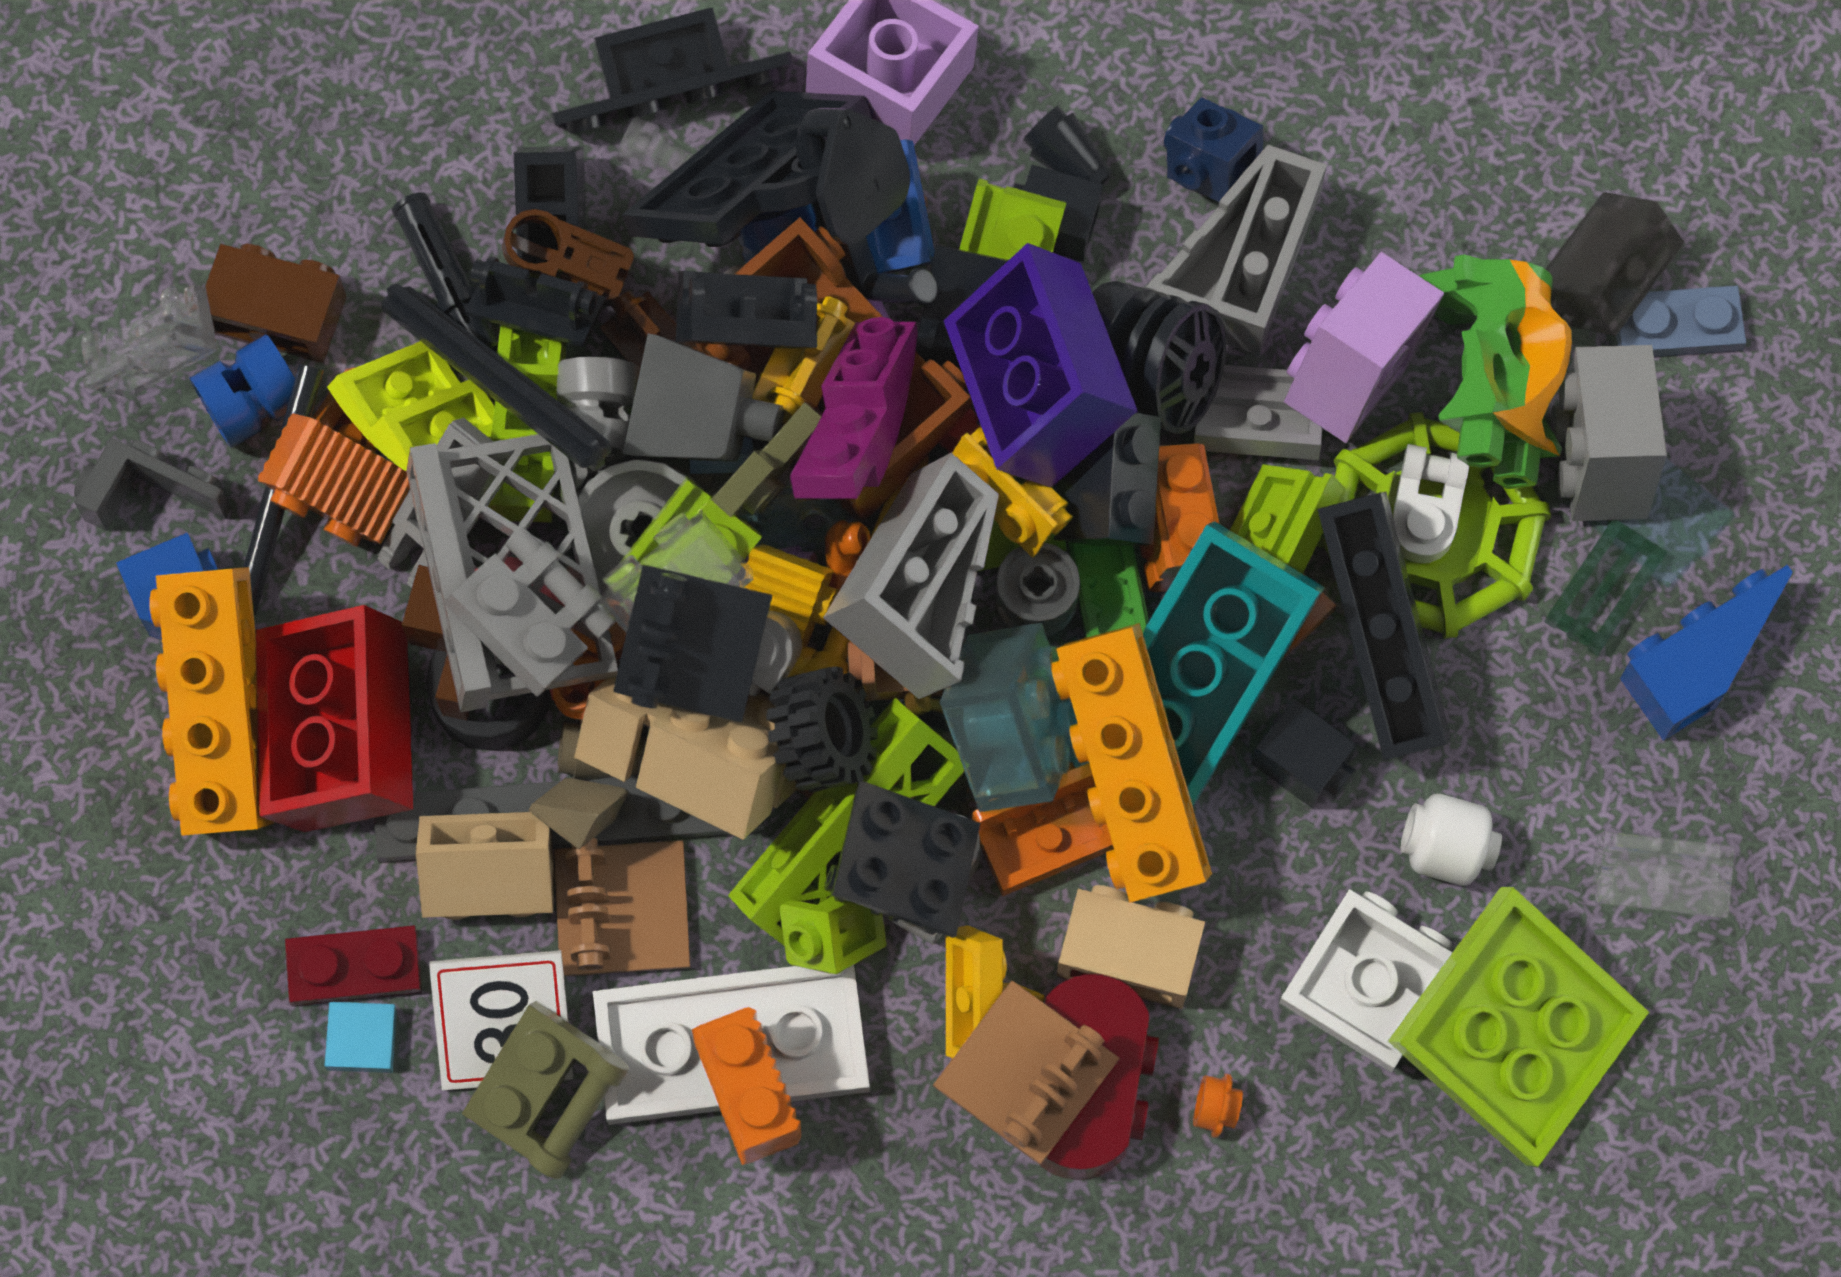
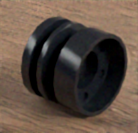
(1166, 351)

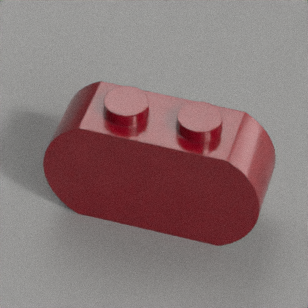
(1112, 1115)

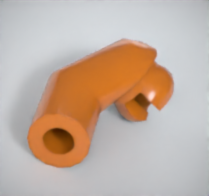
(842, 547)

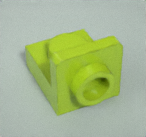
(830, 934)

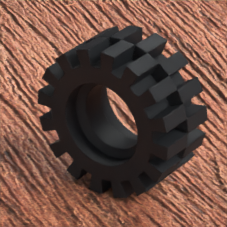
(822, 729)

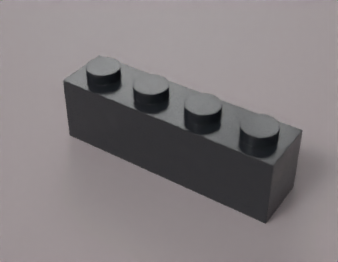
(1384, 625)

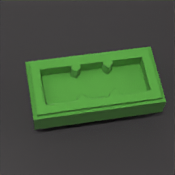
(1108, 589)

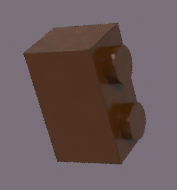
(263, 295)

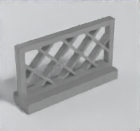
(453, 561)

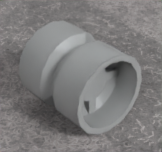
(601, 395)

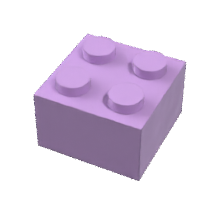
(898, 56)
(1360, 345)

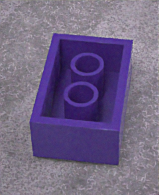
(1039, 366)

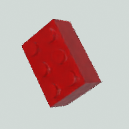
(333, 719)

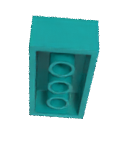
(1221, 643)

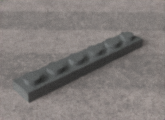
(638, 820)

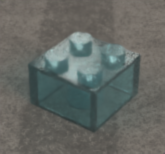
(1010, 718)

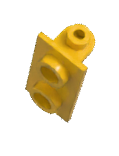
(798, 374)
(1024, 511)

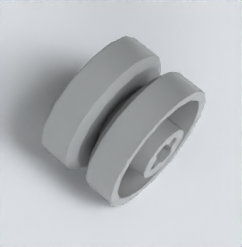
(620, 497)

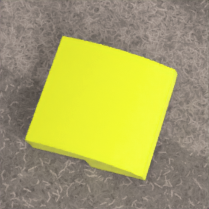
(409, 401)

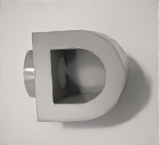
(777, 653)

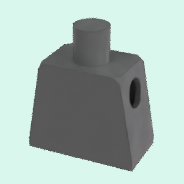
(695, 406)

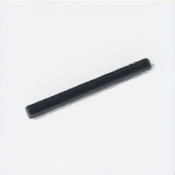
(497, 377)

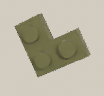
(757, 481)

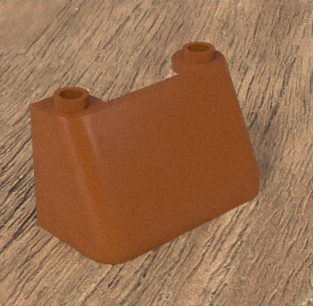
(936, 392)

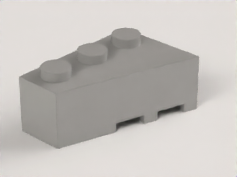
(918, 576)

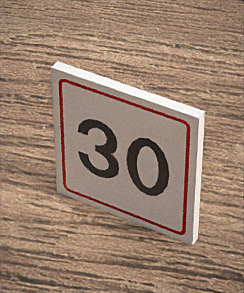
(481, 1004)

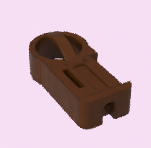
(578, 257)

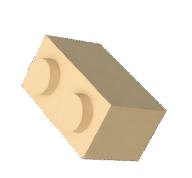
(485, 865)
(1132, 943)

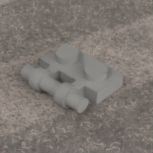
(518, 623)

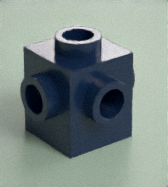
(1211, 148)

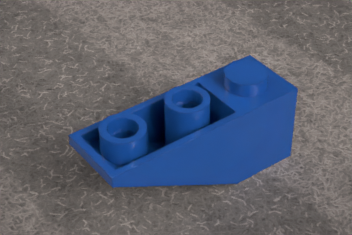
(1693, 669)

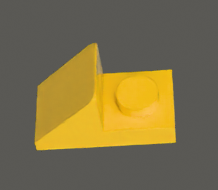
(972, 982)

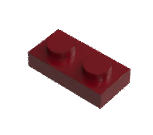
(353, 965)

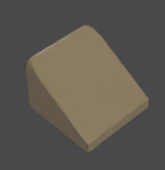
(579, 809)

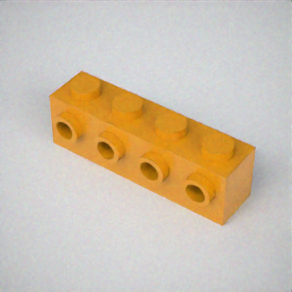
(211, 698)
(1132, 762)

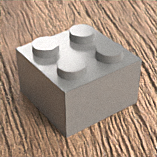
(1610, 433)

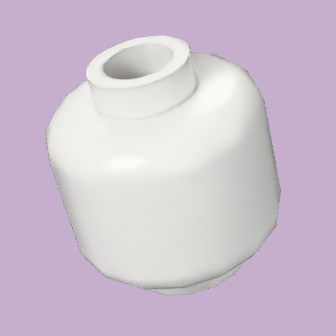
(1450, 839)

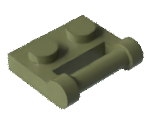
(528, 1077)

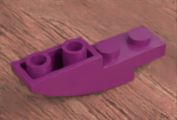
(862, 414)

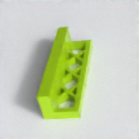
(821, 824)

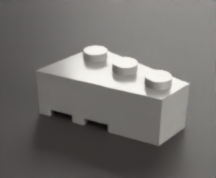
(1248, 246)

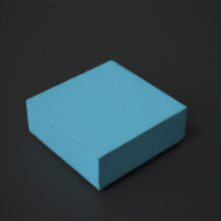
(360, 1037)

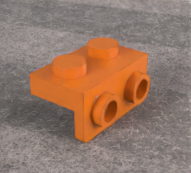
(1045, 837)

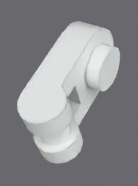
(1423, 521)

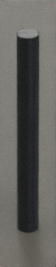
(270, 515)

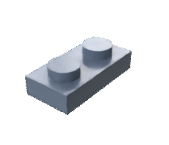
(1687, 322)

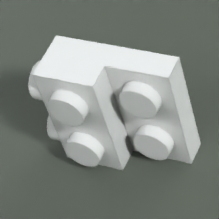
(1366, 975)

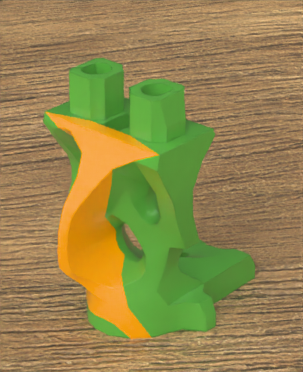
(1509, 364)

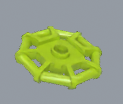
(1475, 530)

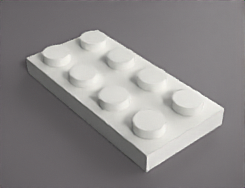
(804, 1012)

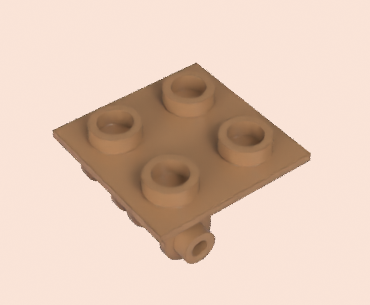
(622, 908)
(1026, 1072)

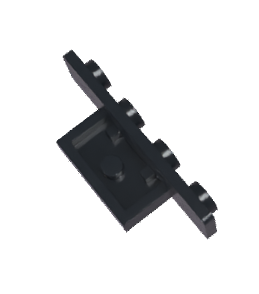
(665, 60)

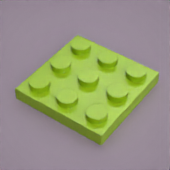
(1518, 1026)

